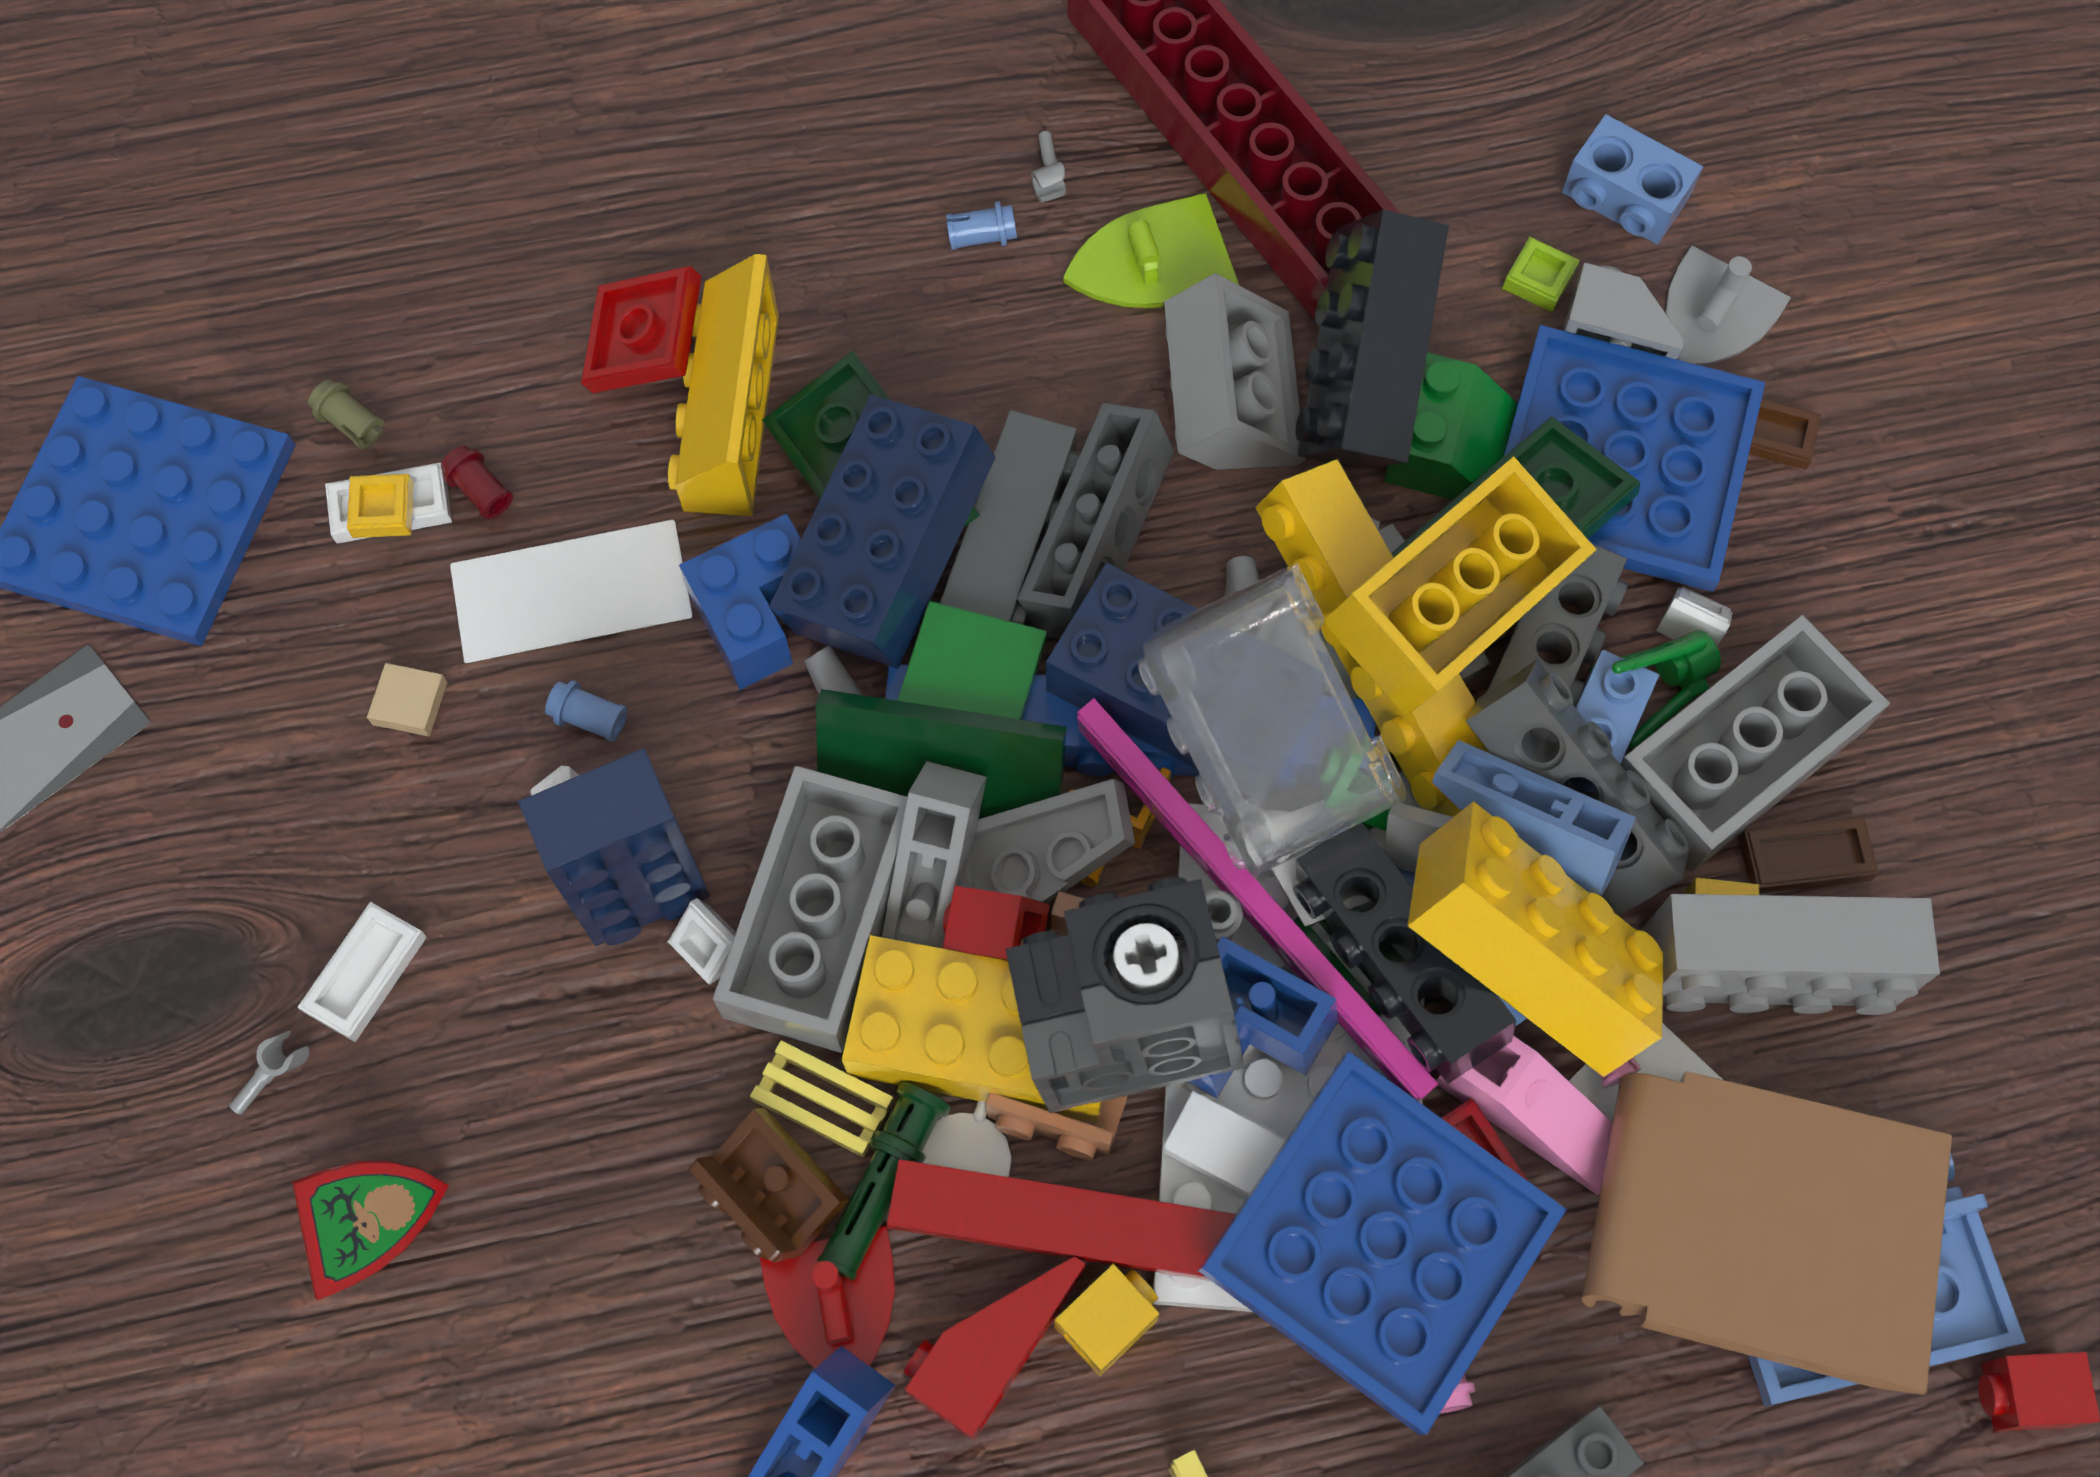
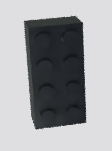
(1371, 340)

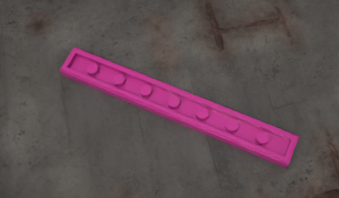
(1257, 905)

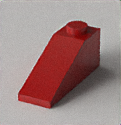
(983, 1354)

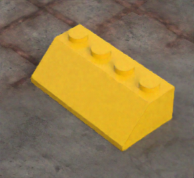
(726, 392)

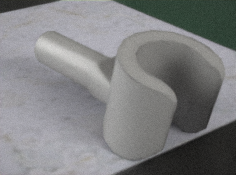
(1048, 180)
(271, 1064)

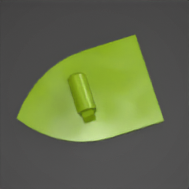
(1151, 255)

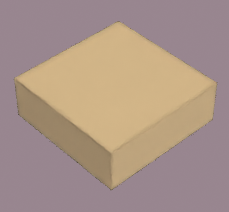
(407, 699)

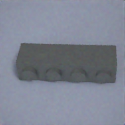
(1014, 512)

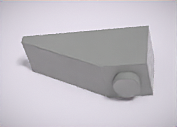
(932, 852)

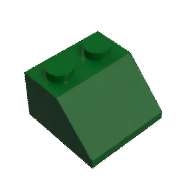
(1457, 429)

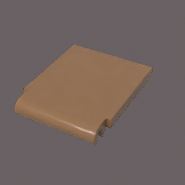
(1773, 1227)

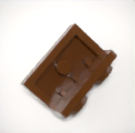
(769, 1188)

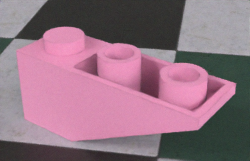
(1539, 1109)

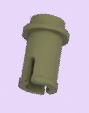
(335, 404)

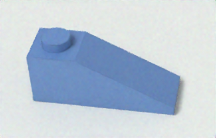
(1549, 817)

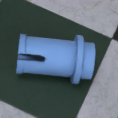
(981, 226)
(584, 710)

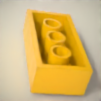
(1459, 586)
(1538, 939)
(942, 1025)

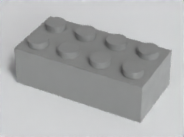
(1754, 737)
(813, 910)
(1794, 951)

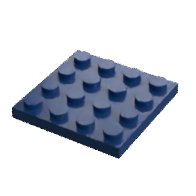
(1665, 424)
(140, 509)
(1383, 1242)

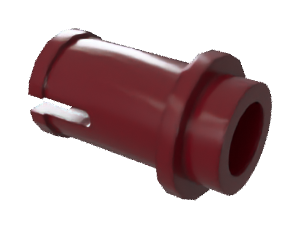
(467, 471)

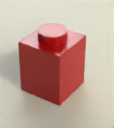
(990, 921)
(2038, 1391)

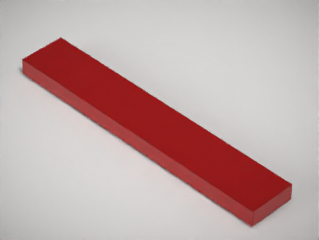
(1054, 1219)

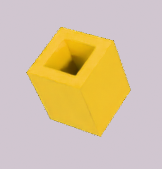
(1108, 1317)

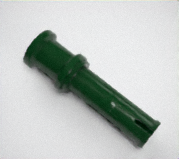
(902, 1139)

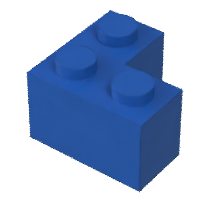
(734, 593)
(1272, 1013)

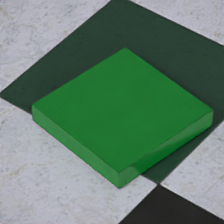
(973, 663)

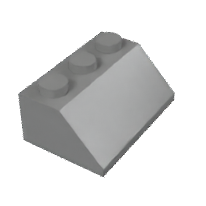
(1232, 377)

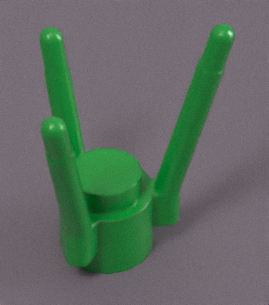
(1679, 662)

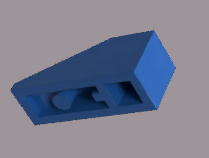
(825, 1419)

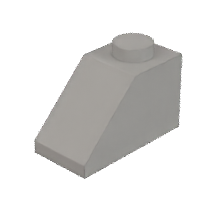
(1621, 312)

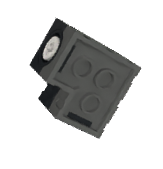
(1125, 997)

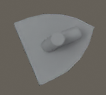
(1720, 307)

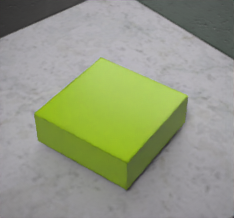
(1540, 274)

